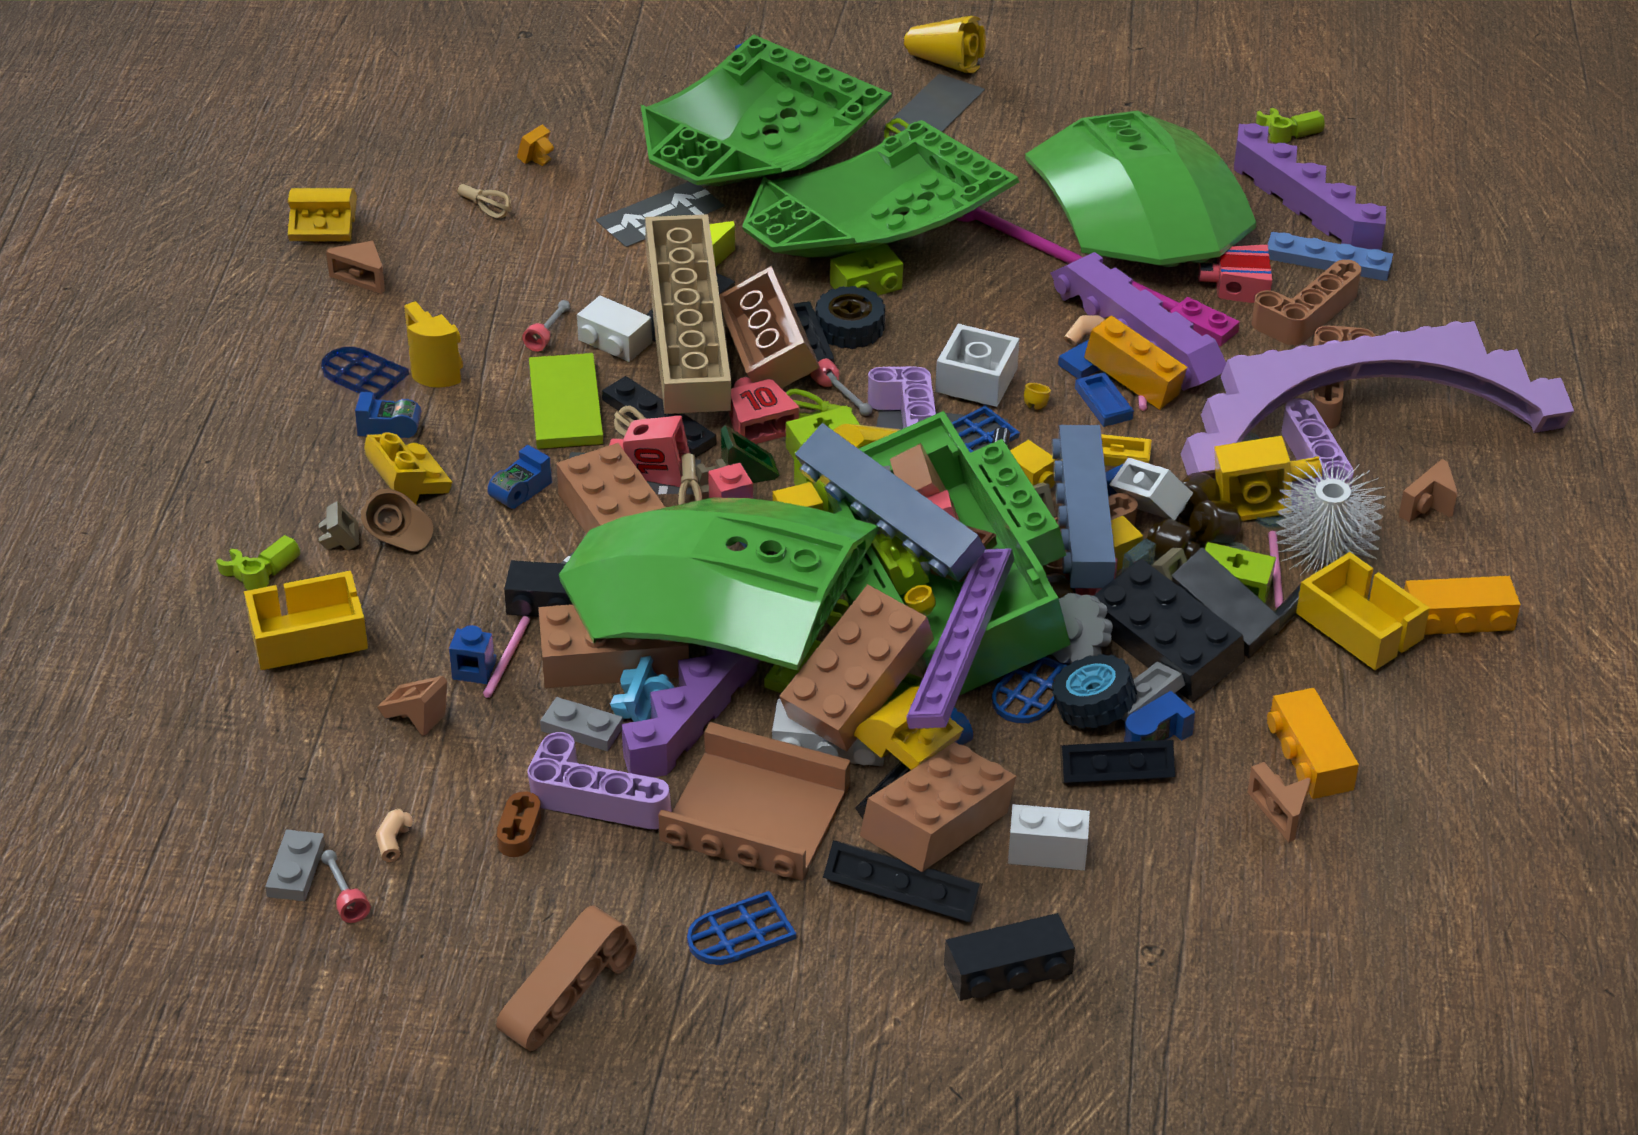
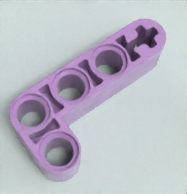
(903, 390)
(1310, 437)
(594, 790)

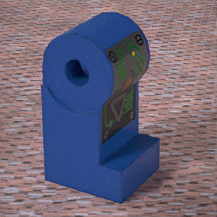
(386, 416)
(521, 479)
(1160, 720)

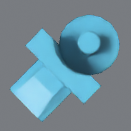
(637, 687)

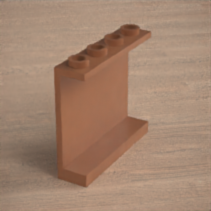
(758, 802)

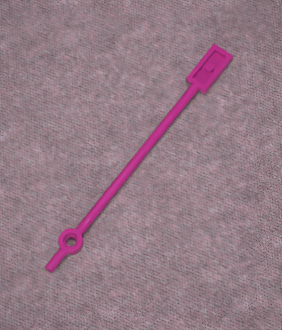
(1203, 317)

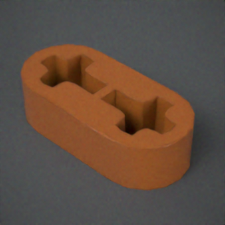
(512, 822)

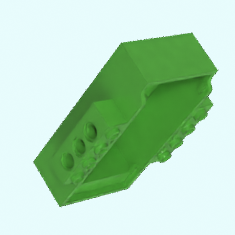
(992, 497)

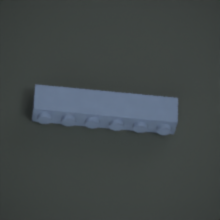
(890, 503)
(1084, 506)

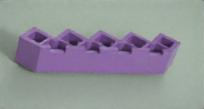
(1305, 190)
(1112, 293)
(684, 711)

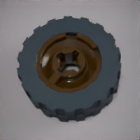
(851, 316)

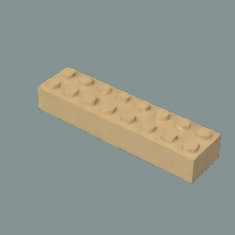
(687, 315)

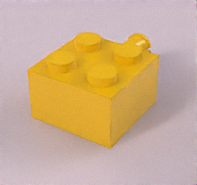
(1253, 475)

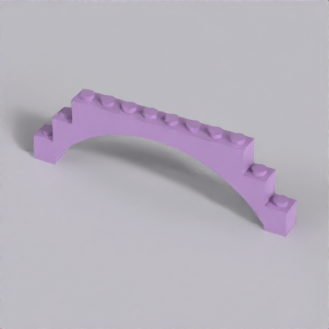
(1436, 354)

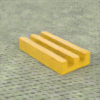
(1119, 448)

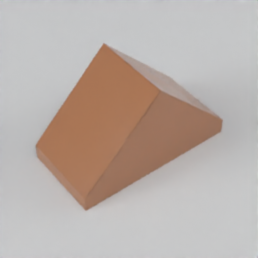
(357, 265)
(917, 471)

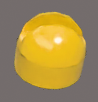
(1036, 394)
(921, 599)

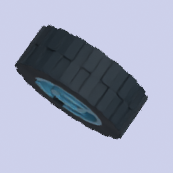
(1094, 691)

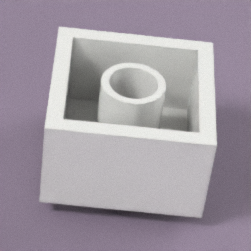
(977, 365)

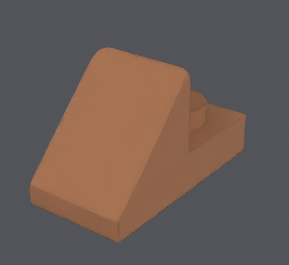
(1432, 490)
(420, 701)
(1280, 803)

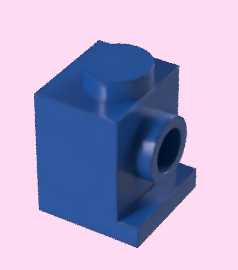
(474, 646)

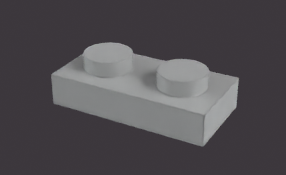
(1153, 684)
(583, 723)
(295, 865)

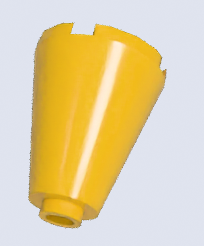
(949, 42)

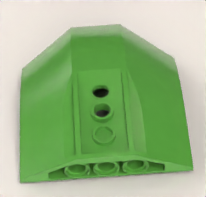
(718, 123)
(1143, 189)
(860, 199)
(678, 581)

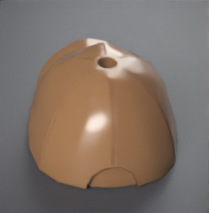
(408, 527)

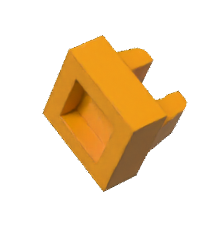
(536, 146)

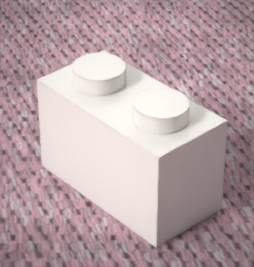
(614, 328)
(1153, 487)
(1048, 837)

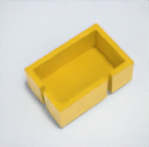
(320, 621)
(1372, 629)

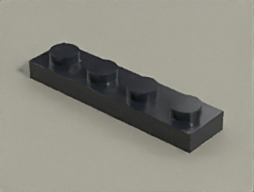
(629, 393)
(902, 882)

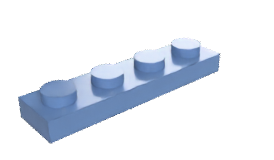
(1323, 254)

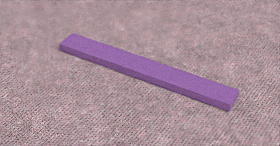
(960, 640)

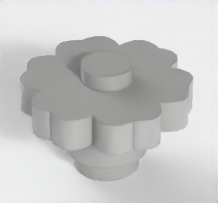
(1085, 627)

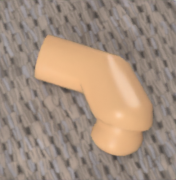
(1082, 327)
(394, 822)

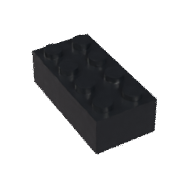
(1169, 626)

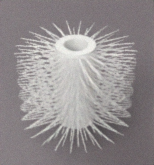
(1329, 518)

